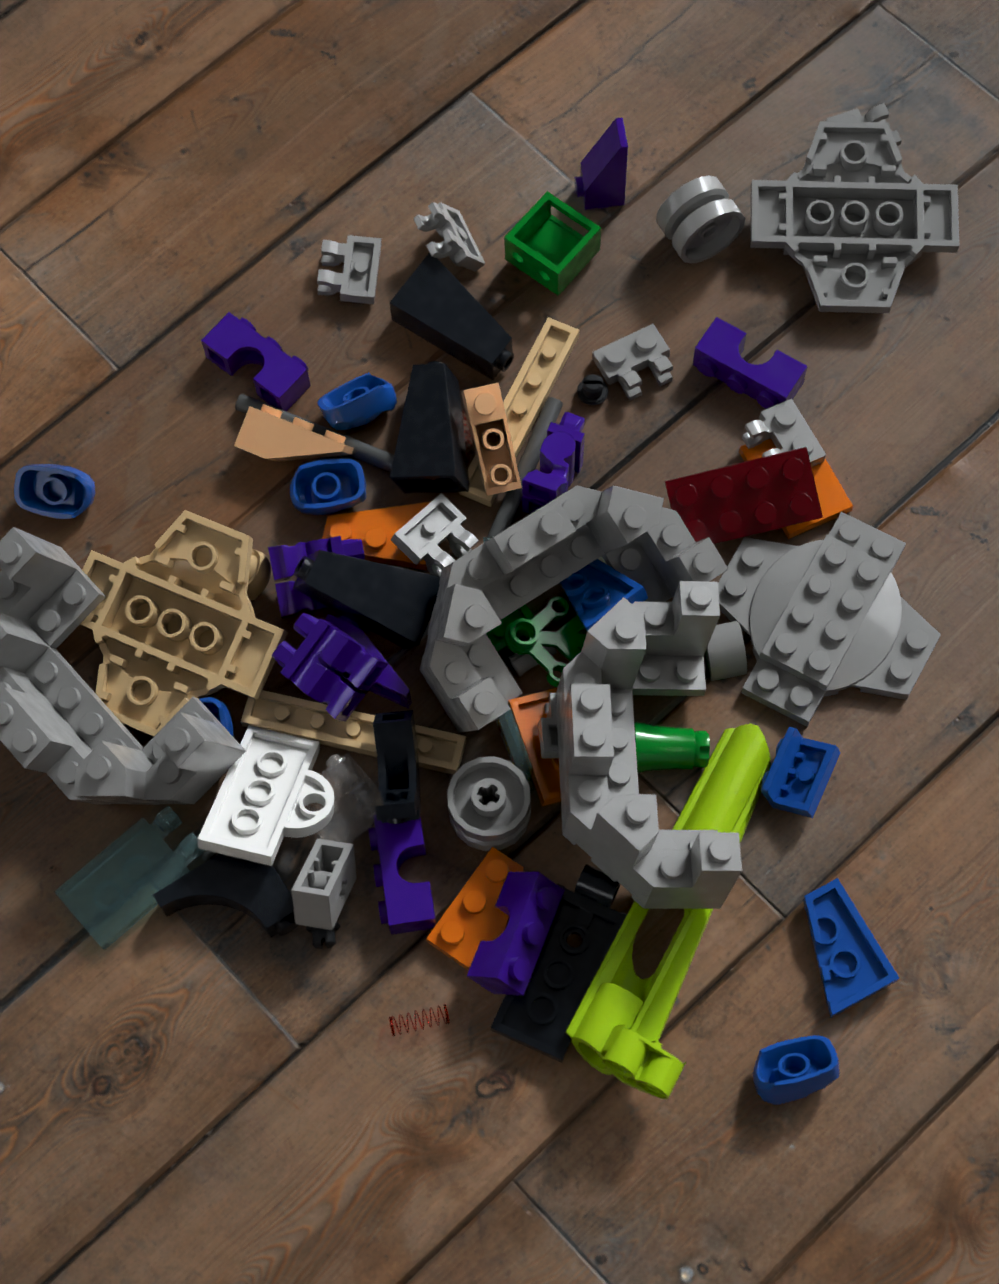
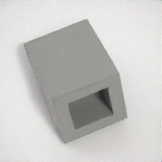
(726, 652)

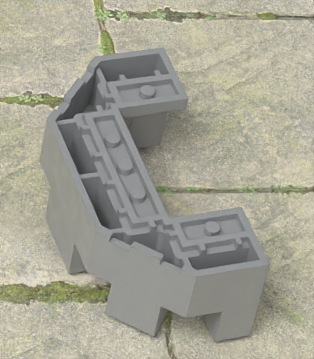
(532, 557)
(626, 654)
(60, 723)

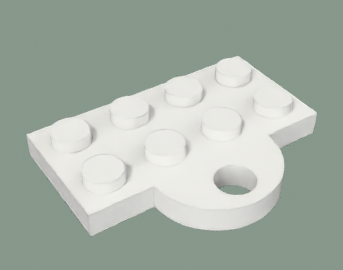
(267, 798)

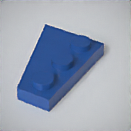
(599, 589)
(845, 949)

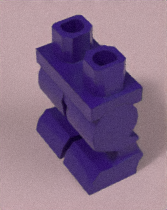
(559, 460)
(286, 558)
(318, 657)

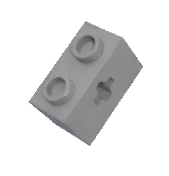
(324, 884)

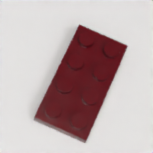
(747, 497)

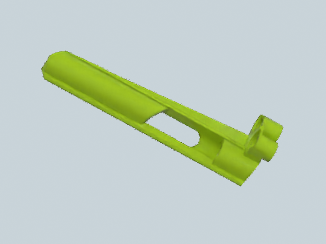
(625, 1015)

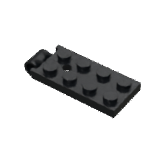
(563, 971)

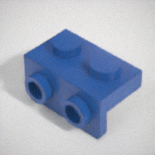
(799, 773)

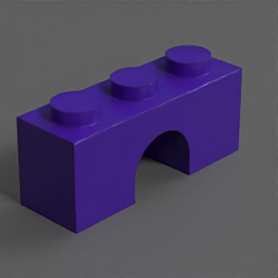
(237, 343)
(768, 383)
(406, 904)
(509, 960)

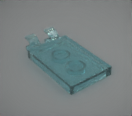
(121, 880)

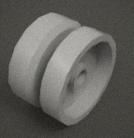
(700, 219)
(508, 800)

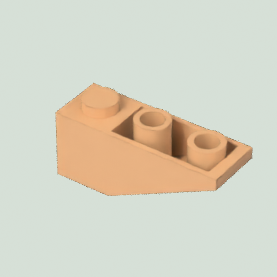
(491, 438)
(280, 440)

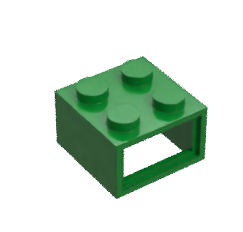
(550, 248)

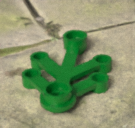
(565, 640)

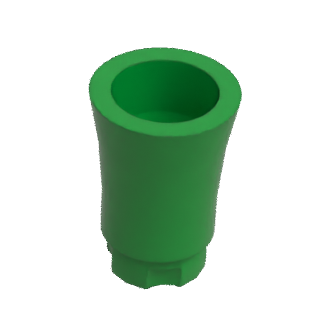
(670, 748)

